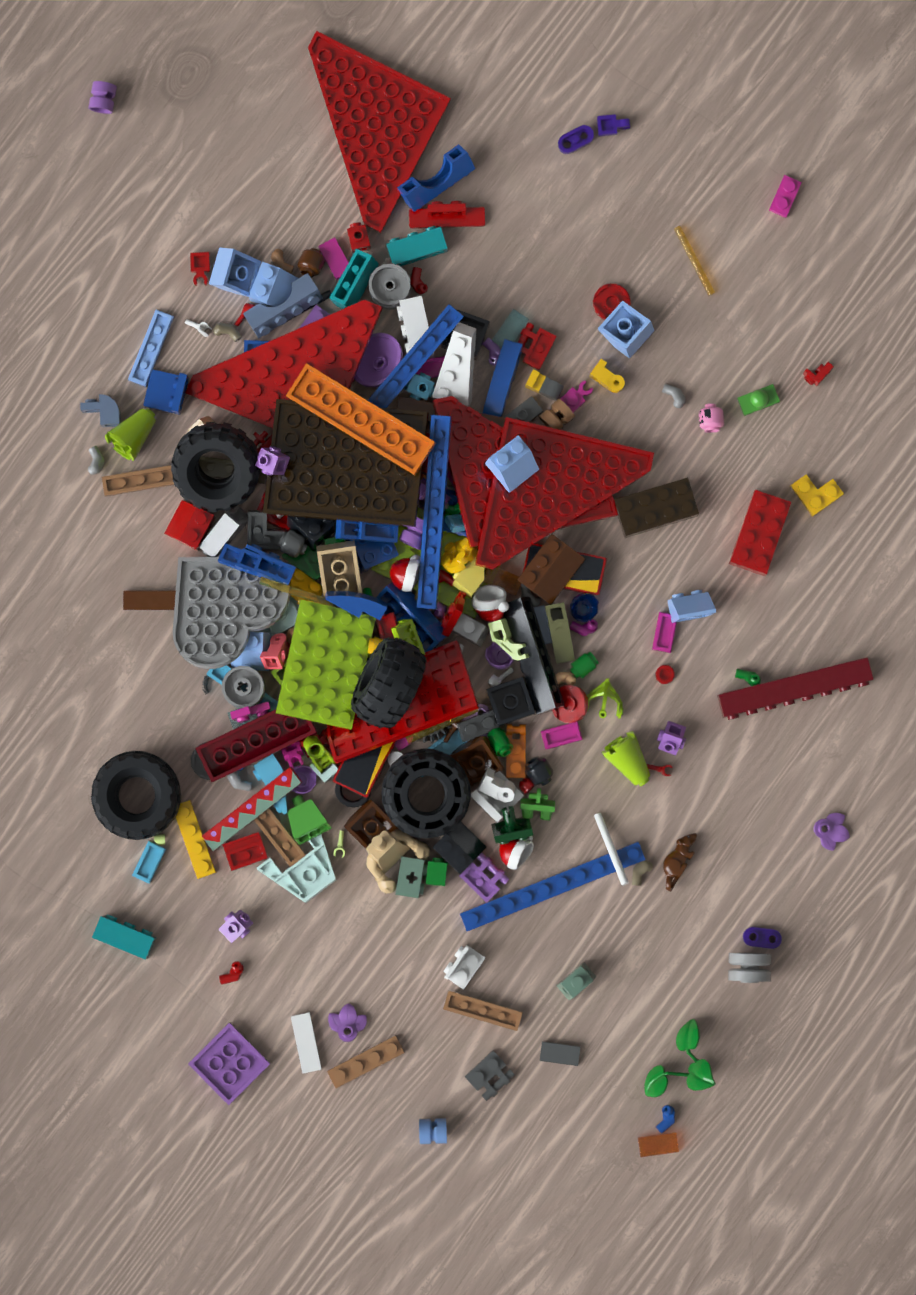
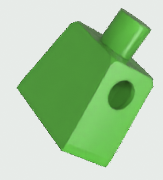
(306, 820)

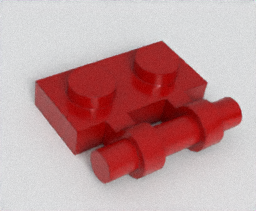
(539, 348)

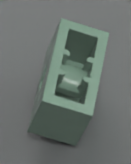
(407, 866)

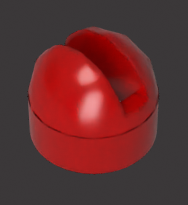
(526, 785)

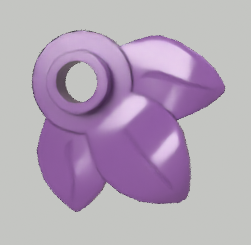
(834, 831)
(347, 1020)

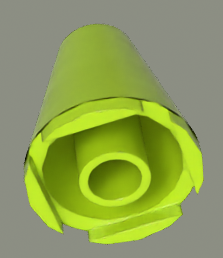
(131, 433)
(628, 758)

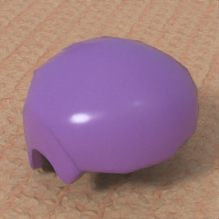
(498, 657)
(308, 779)

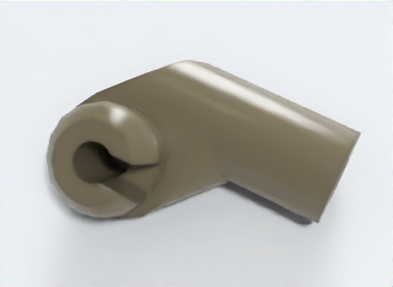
(639, 870)

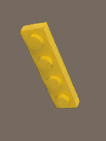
(194, 841)

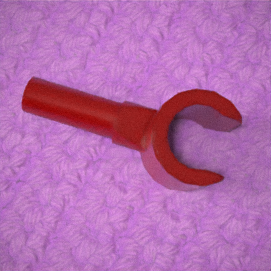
(247, 306)
(659, 768)

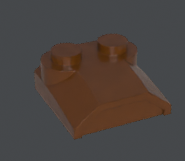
(476, 757)
(368, 823)

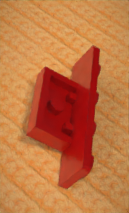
(447, 215)

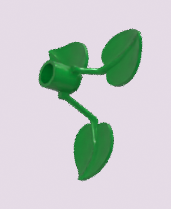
(699, 1074)

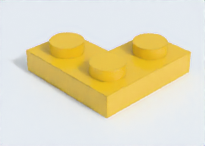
(814, 498)

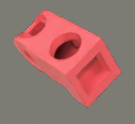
(277, 652)

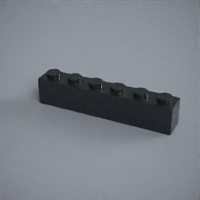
(537, 668)

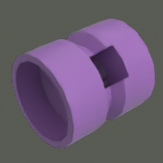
(102, 97)
(413, 535)

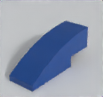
(366, 531)
(357, 603)

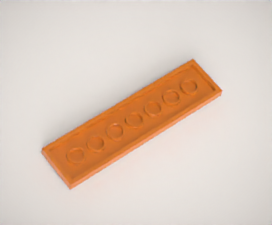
(360, 419)

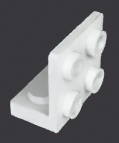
(492, 805)
(464, 966)

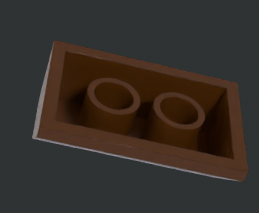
(551, 569)

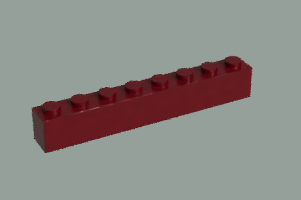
(795, 687)

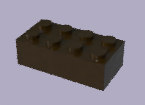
(656, 507)

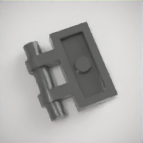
(485, 1071)

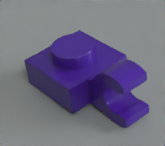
(608, 125)

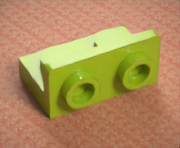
(407, 631)

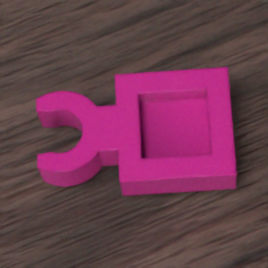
(574, 399)
(293, 754)

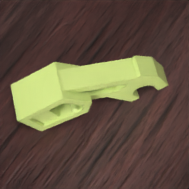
(506, 643)

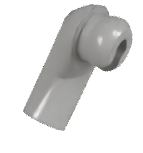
(676, 393)
(97, 462)
(237, 783)

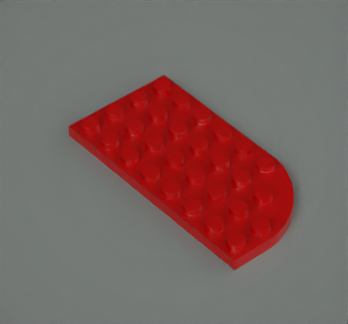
(440, 697)

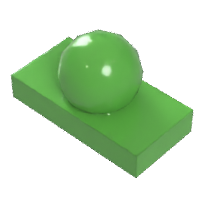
(758, 400)

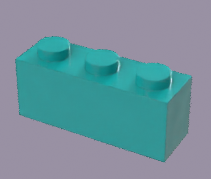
(417, 246)
(354, 279)
(124, 936)

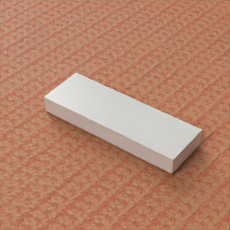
(306, 1042)

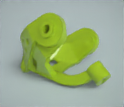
(606, 689)

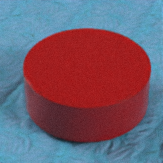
(665, 674)

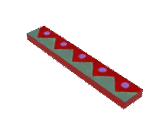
(252, 808)

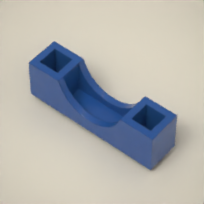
(455, 167)

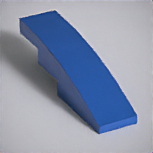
(502, 378)
(256, 564)

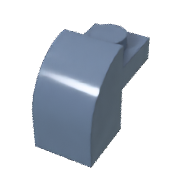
(109, 411)

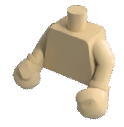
(387, 850)

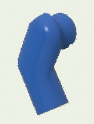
(668, 1118)

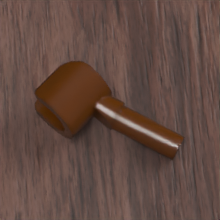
(451, 731)

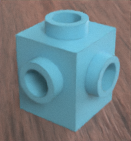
(425, 391)

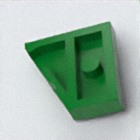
(306, 563)

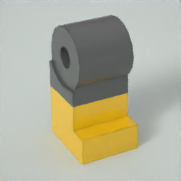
(544, 385)

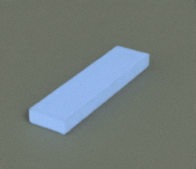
(150, 348)

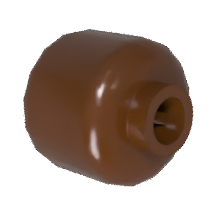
(311, 262)

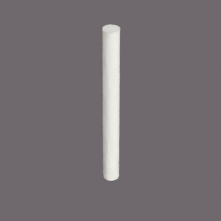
(611, 849)

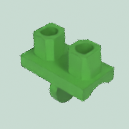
(539, 803)

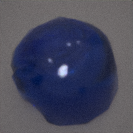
(584, 607)

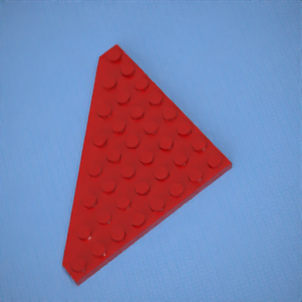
(378, 121)
(266, 373)
(471, 444)
(571, 479)

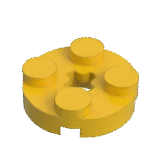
(457, 555)

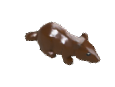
(674, 863)

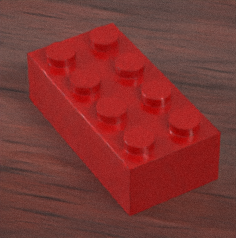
(760, 533)

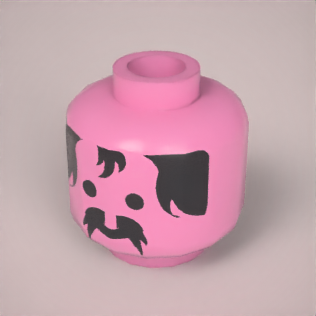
(711, 418)

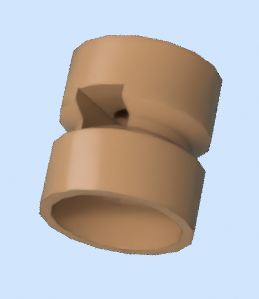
(551, 420)

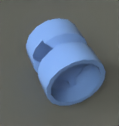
(433, 1131)

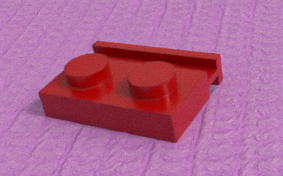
(453, 614)
(245, 851)

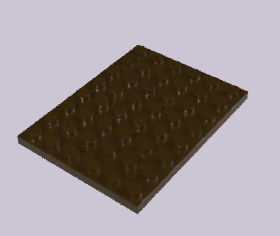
(336, 474)

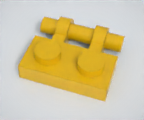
(304, 582)

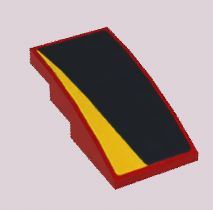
(586, 579)
(363, 770)

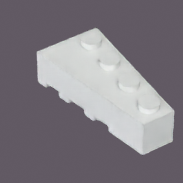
(458, 365)

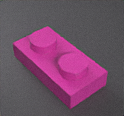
(785, 196)

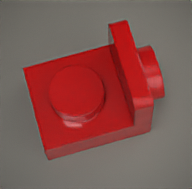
(821, 372)

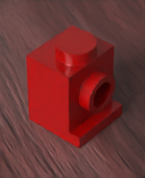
(362, 243)

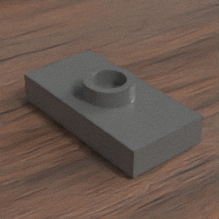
(526, 411)

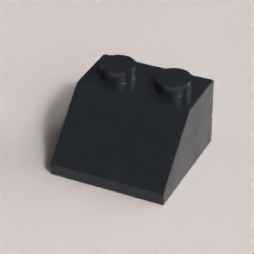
(459, 847)

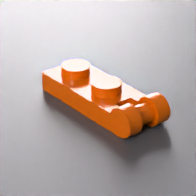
(516, 759)

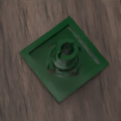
(511, 827)

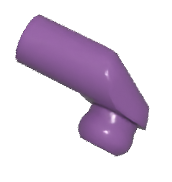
(494, 351)

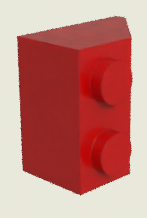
(190, 525)

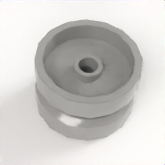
(386, 275)
(232, 687)
(749, 968)

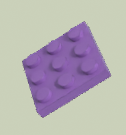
(229, 1063)

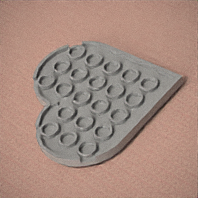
(219, 610)

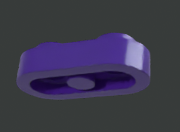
(575, 139)
(762, 937)

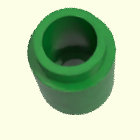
(584, 665)
(500, 742)

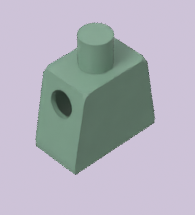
(576, 981)

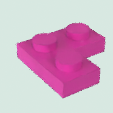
(243, 714)

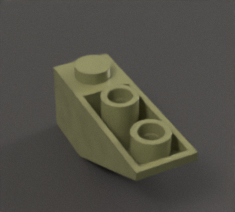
(560, 632)

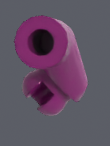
(584, 629)

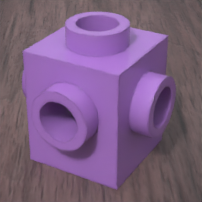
(272, 461)
(669, 741)
(236, 925)

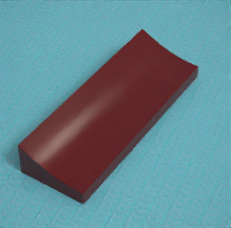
(251, 743)

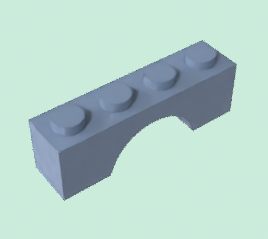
(265, 319)

